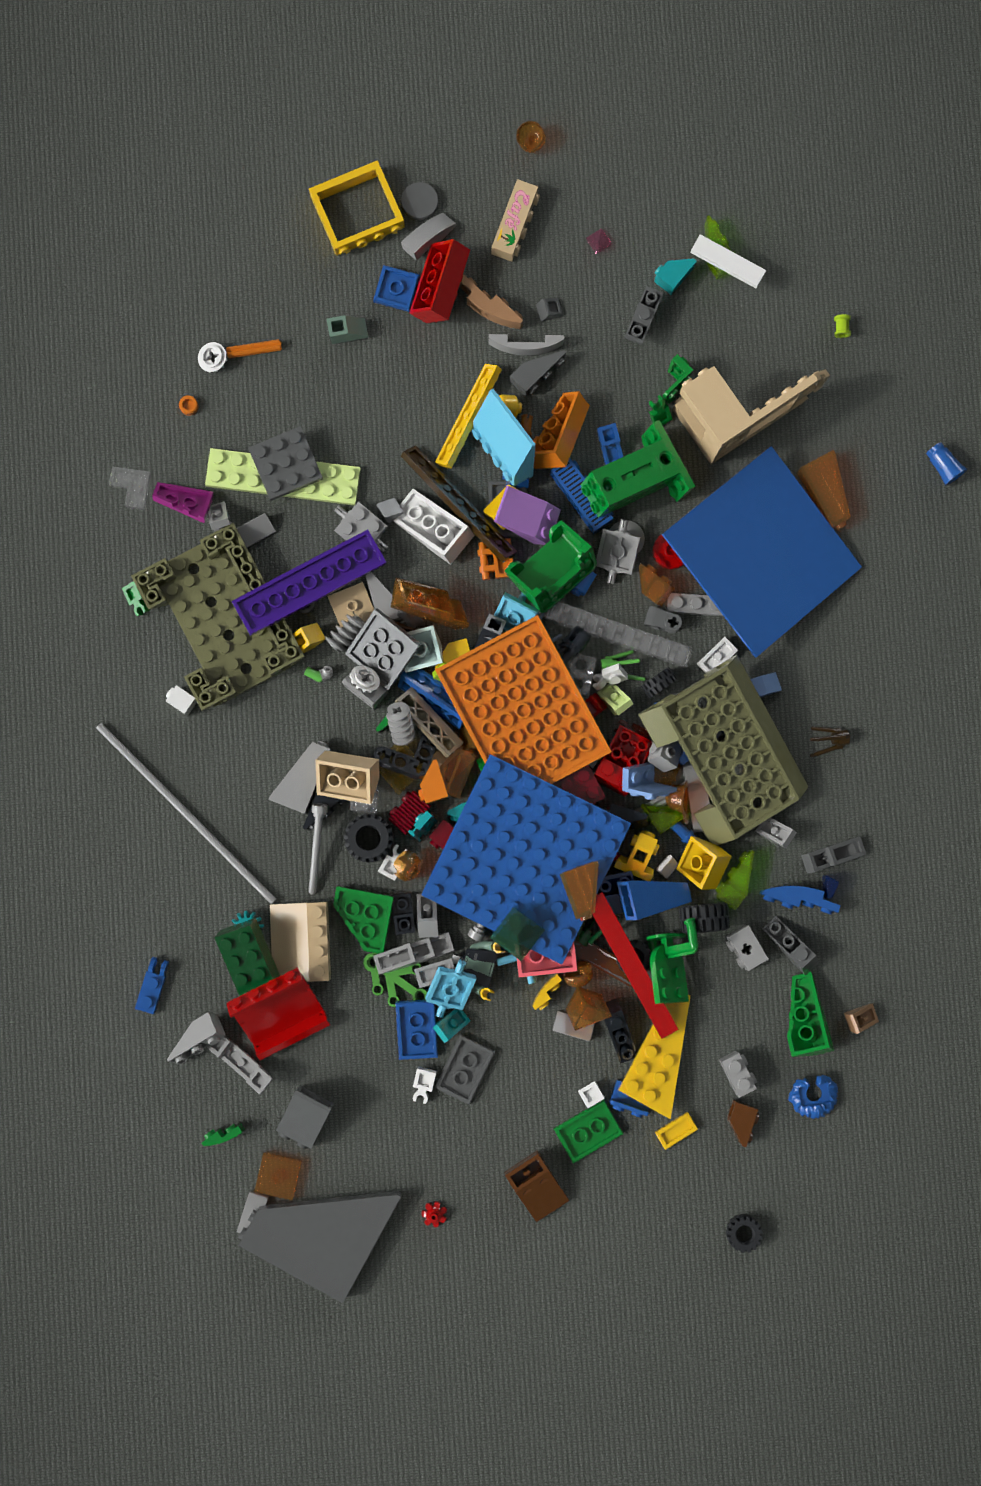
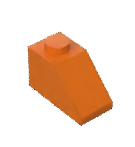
(432, 785)

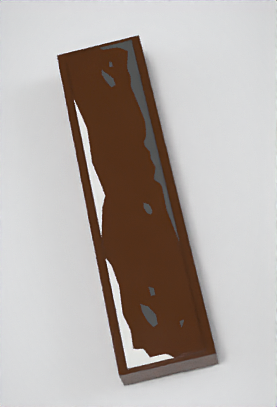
(602, 960)

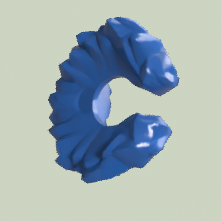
(817, 1108)

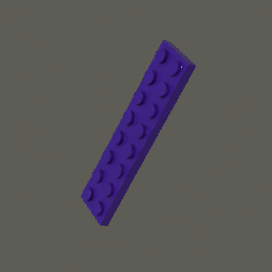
(309, 582)

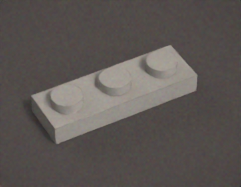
(691, 604)

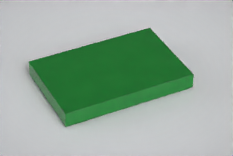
(588, 1131)

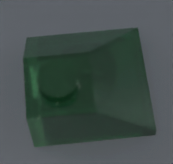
(517, 933)

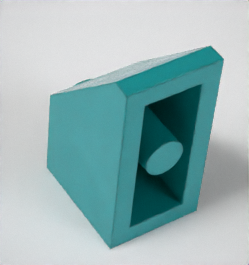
(673, 273)

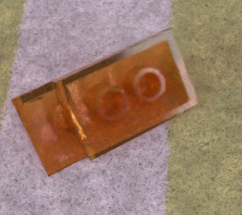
(428, 604)

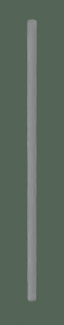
(186, 813)

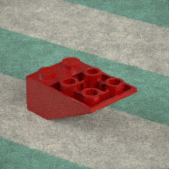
(626, 751)

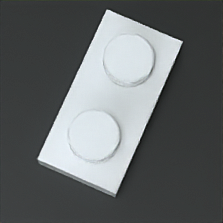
(720, 653)

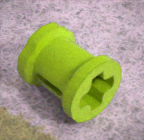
(842, 326)

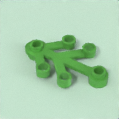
(392, 977)

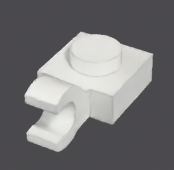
(611, 675)

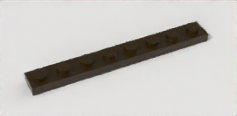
(459, 504)

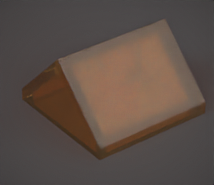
(586, 1008)

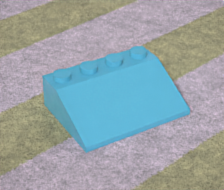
(504, 439)

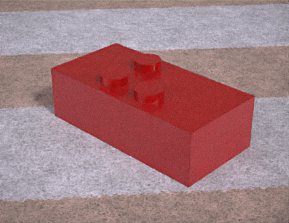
(440, 281)

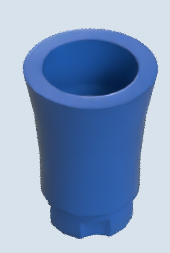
(945, 463)

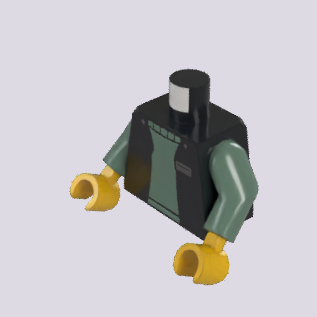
(480, 961)

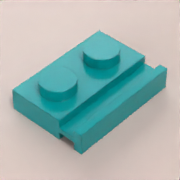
(423, 825)

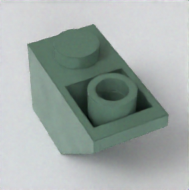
(346, 328)

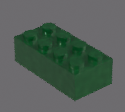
(246, 955)

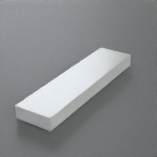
(728, 261)

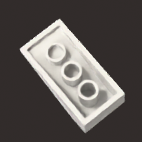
(433, 526)

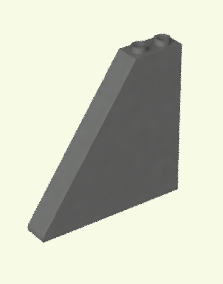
(320, 1238)

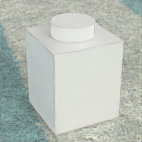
(181, 700)

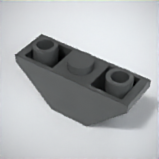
(644, 315)

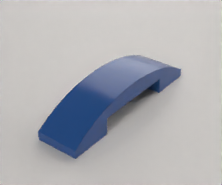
(609, 443)

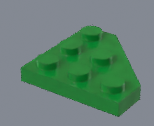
(365, 915)

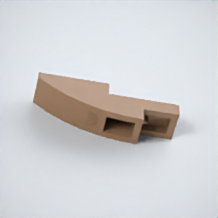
(495, 310)

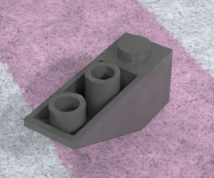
(534, 371)
(791, 945)

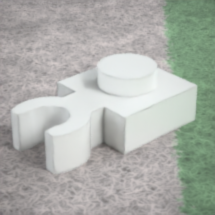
(387, 866)
(424, 1082)

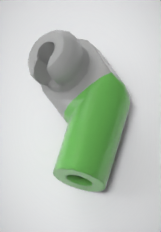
(320, 675)

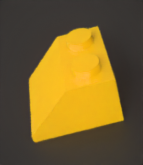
(703, 863)

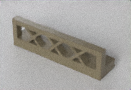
(430, 719)

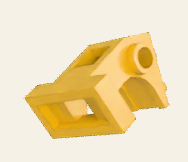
(645, 842)

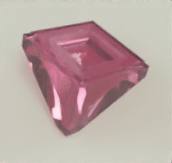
(598, 241)

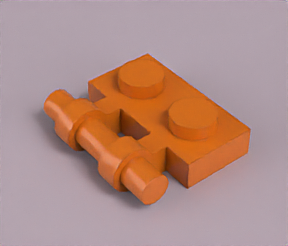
(498, 566)

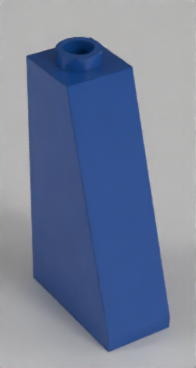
(651, 897)

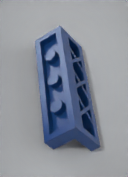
(433, 691)

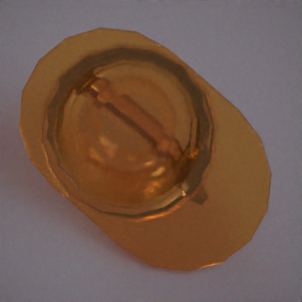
(679, 801)

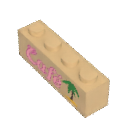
(514, 220)

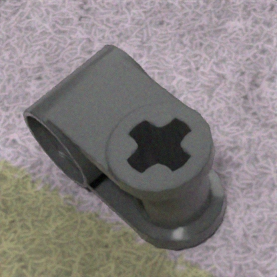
(658, 619)

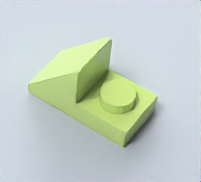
(615, 699)

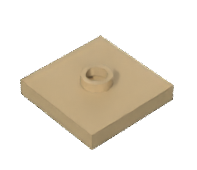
(351, 600)

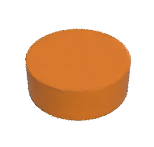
(188, 405)

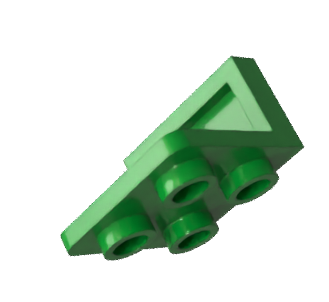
(681, 371)

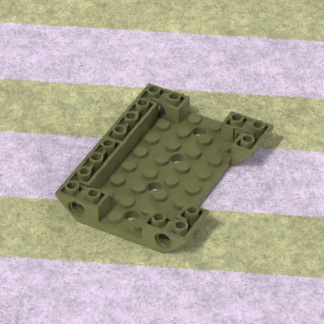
(223, 574)
(749, 741)

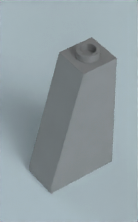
(300, 782)

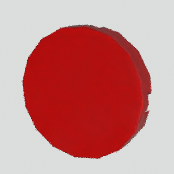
(665, 555)

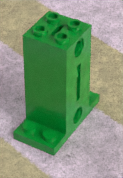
(638, 474)

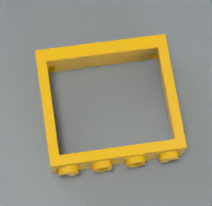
(345, 182)

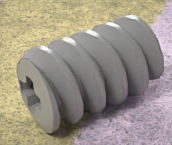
(345, 633)
(400, 723)

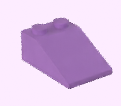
(526, 515)

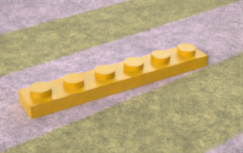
(464, 422)

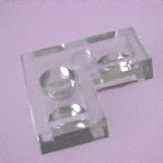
(136, 484)

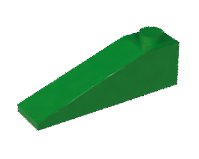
(807, 1023)

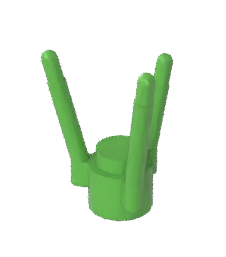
(609, 661)

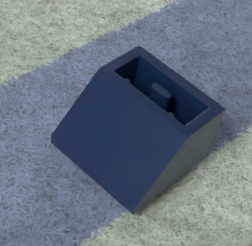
(610, 889)

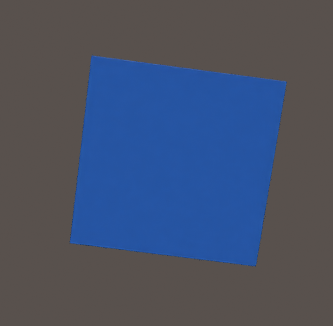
(762, 551)
(513, 847)

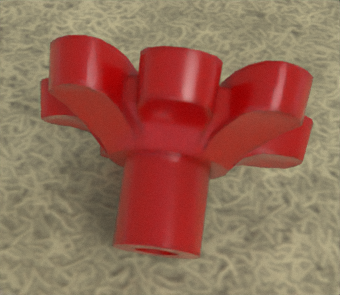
(434, 1211)

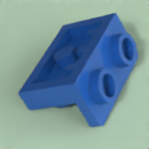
(621, 1101)

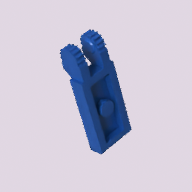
(151, 987)

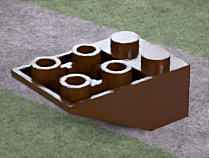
(536, 1186)

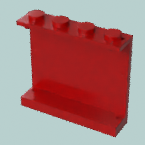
(279, 1013)

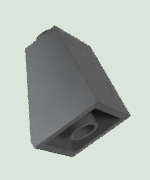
(304, 1117)

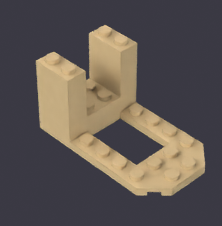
(719, 420)

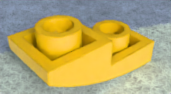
(542, 997)

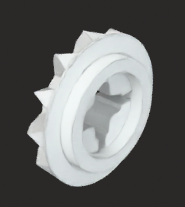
(206, 353)
(361, 672)

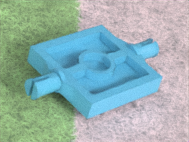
(450, 988)

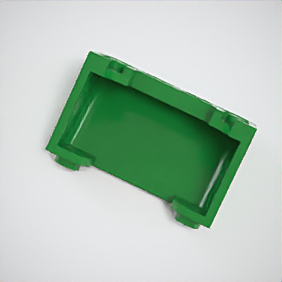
(554, 568)

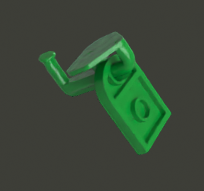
(668, 964)

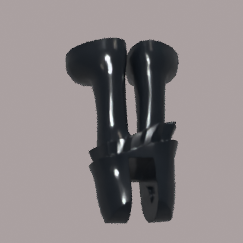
(573, 644)

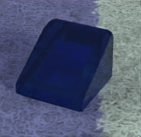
(829, 886)

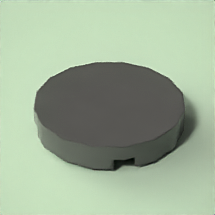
(419, 201)

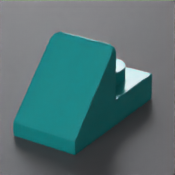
(451, 1024)

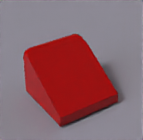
(595, 705)

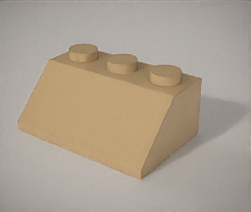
(347, 776)

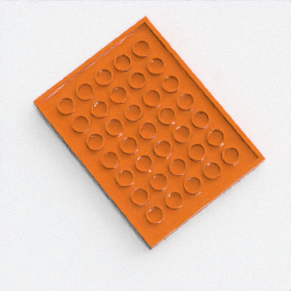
(524, 704)

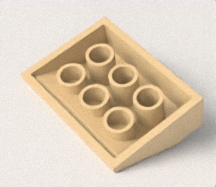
(301, 939)

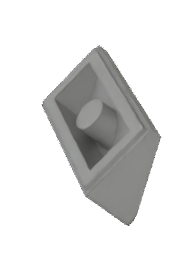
(256, 530)
(563, 1025)

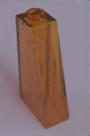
(826, 488)

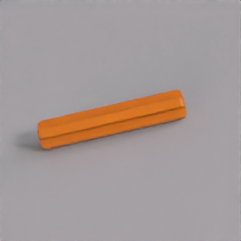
(253, 348)

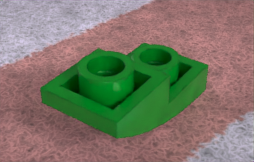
(218, 1137)

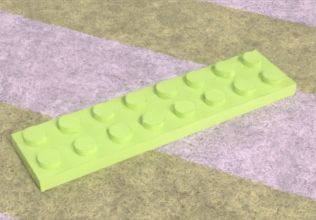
(238, 472)

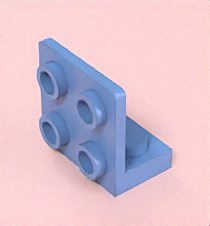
(639, 781)

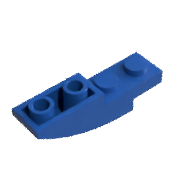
(793, 895)

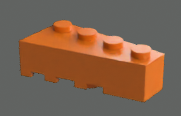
(560, 431)

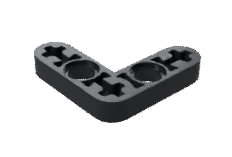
(411, 763)

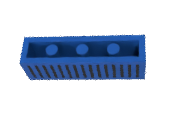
(569, 481)

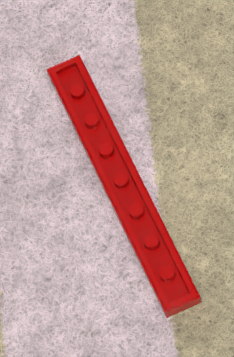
(632, 966)

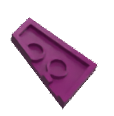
(185, 500)

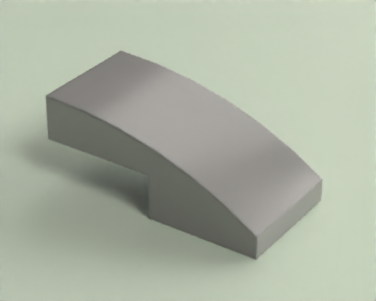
(252, 1203)

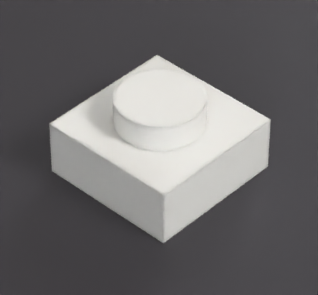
(591, 1095)

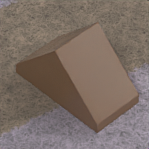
(861, 1018)

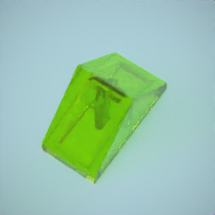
(661, 816)

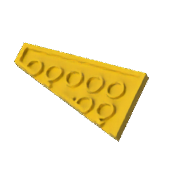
(656, 1065)

